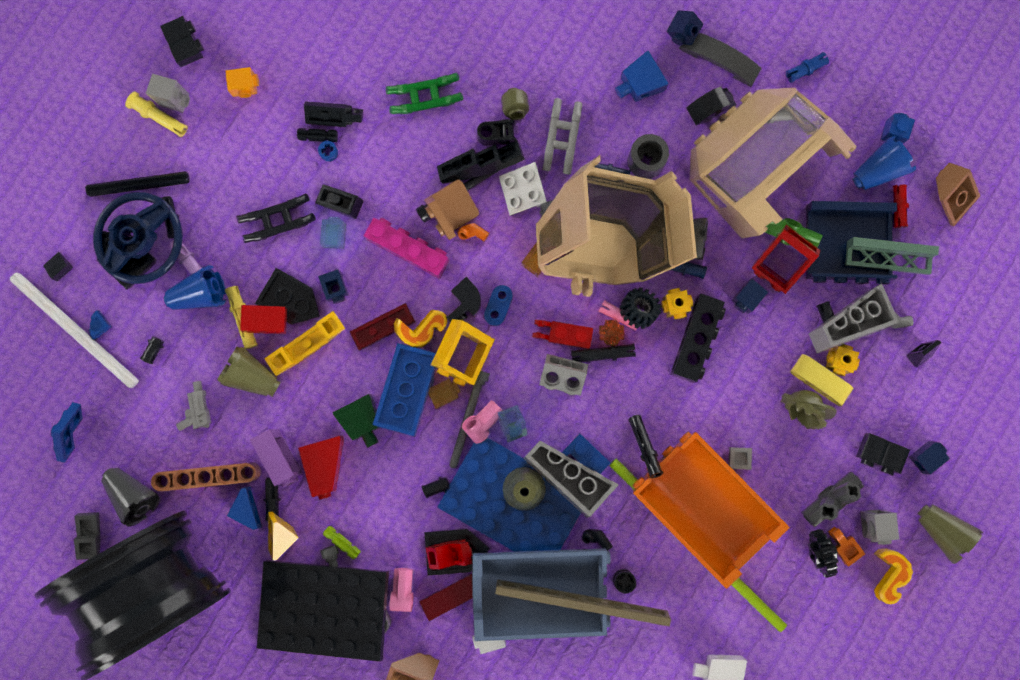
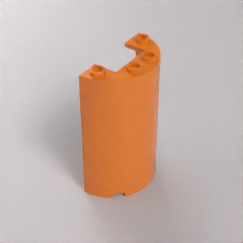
(709, 508)

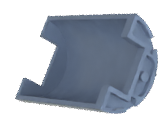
(562, 570)

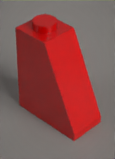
(322, 465)

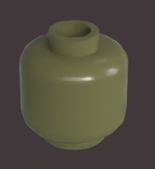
(515, 104)

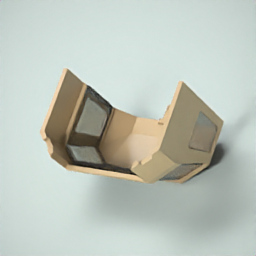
(615, 229)

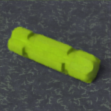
(341, 542)

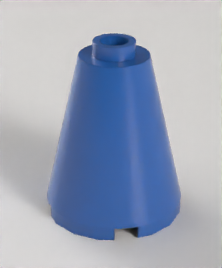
(884, 165)
(198, 290)

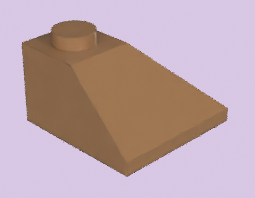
(956, 191)
(413, 668)

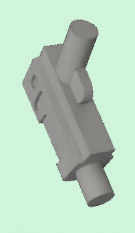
(198, 414)

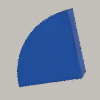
(98, 325)

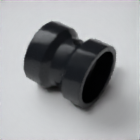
(625, 584)

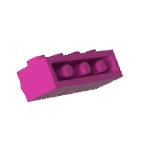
(410, 250)

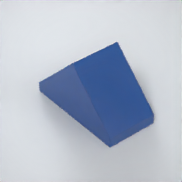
(245, 509)

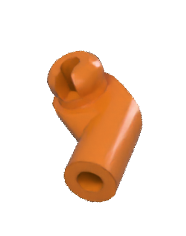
(471, 230)

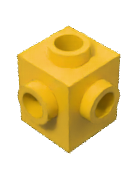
(671, 309)
(835, 360)

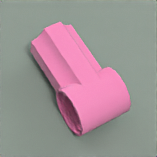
(478, 426)
(402, 595)

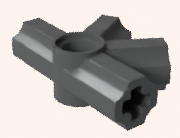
(833, 499)

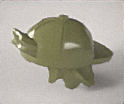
(808, 409)

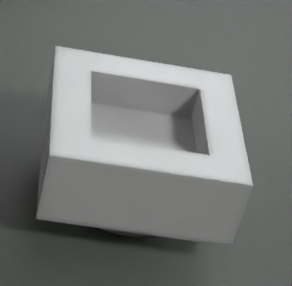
(740, 458)

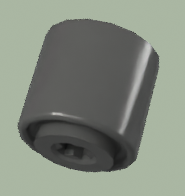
(651, 147)

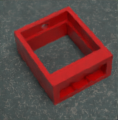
(801, 245)

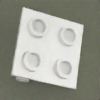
(522, 189)

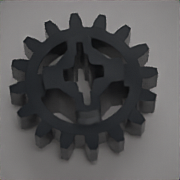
(823, 553)

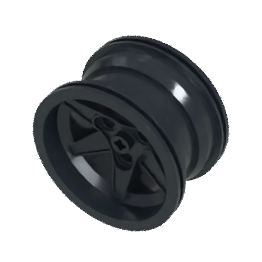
(132, 594)

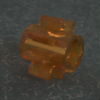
(611, 332)

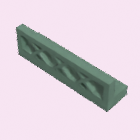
(891, 247)

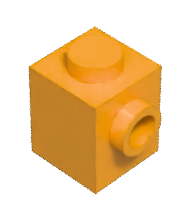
(242, 82)

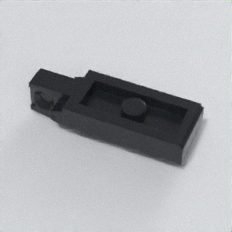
(331, 114)

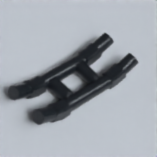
(266, 212)

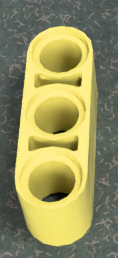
(821, 380)

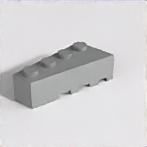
(860, 318)
(573, 480)

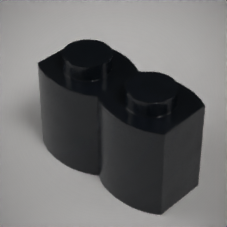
(182, 41)
(882, 453)

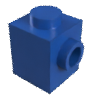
(899, 126)

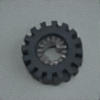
(645, 301)

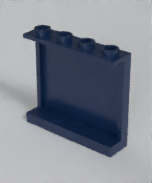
(838, 224)

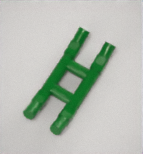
(413, 89)

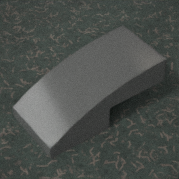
(88, 535)

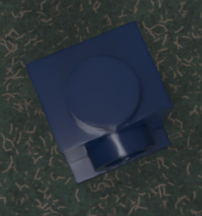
(328, 281)

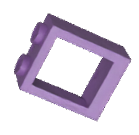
(276, 457)

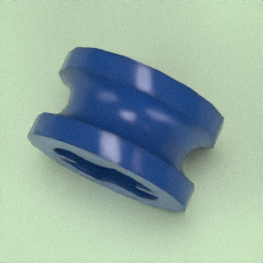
(322, 147)

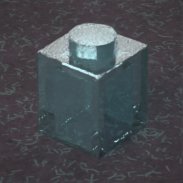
(333, 233)
(512, 423)

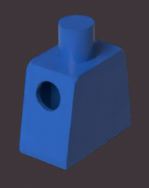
(642, 79)

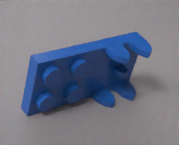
(405, 390)

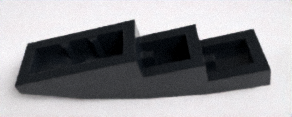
(478, 164)

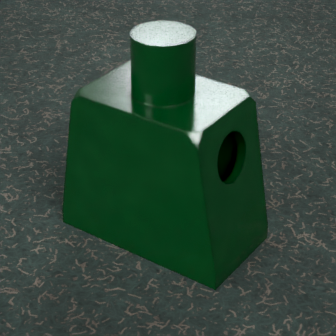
(358, 419)

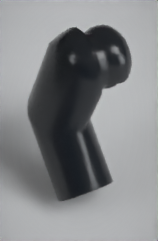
(596, 536)

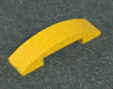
(305, 344)

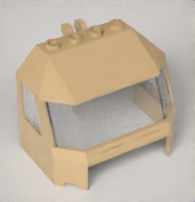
(758, 151)

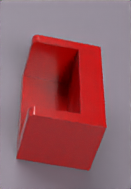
(263, 319)

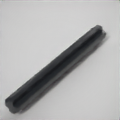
(137, 183)

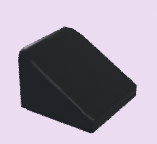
(57, 267)

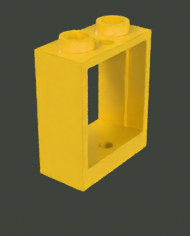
(448, 345)

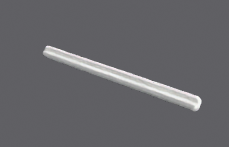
(74, 330)

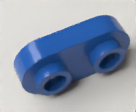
(498, 305)

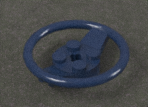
(143, 227)

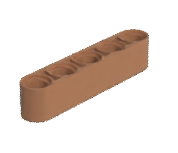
(196, 476)

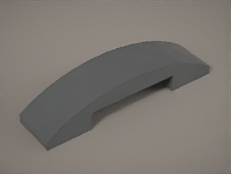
(725, 57)

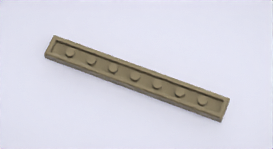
(582, 602)

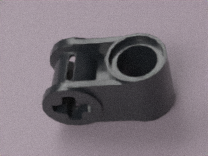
(498, 131)

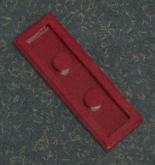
(381, 327)
(447, 598)

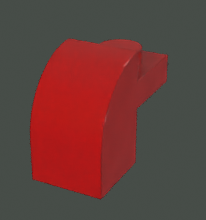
(449, 554)

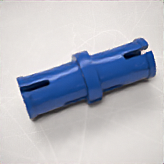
(807, 67)

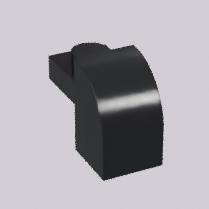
(710, 105)
(468, 297)

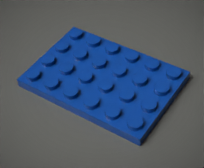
(479, 502)

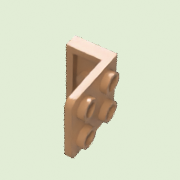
(451, 208)

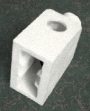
(721, 668)

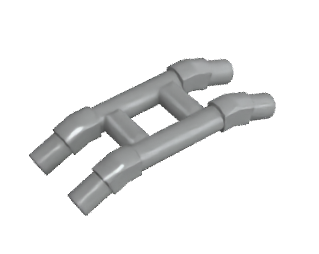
(553, 144)

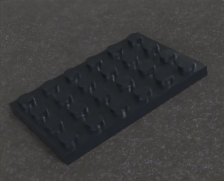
(323, 610)

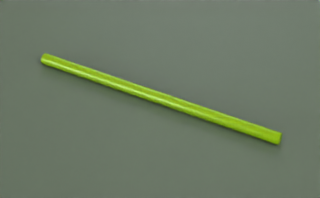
(739, 585)

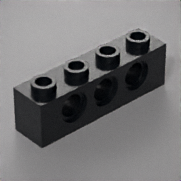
(681, 366)

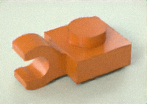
(847, 548)

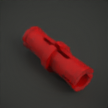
(900, 198)

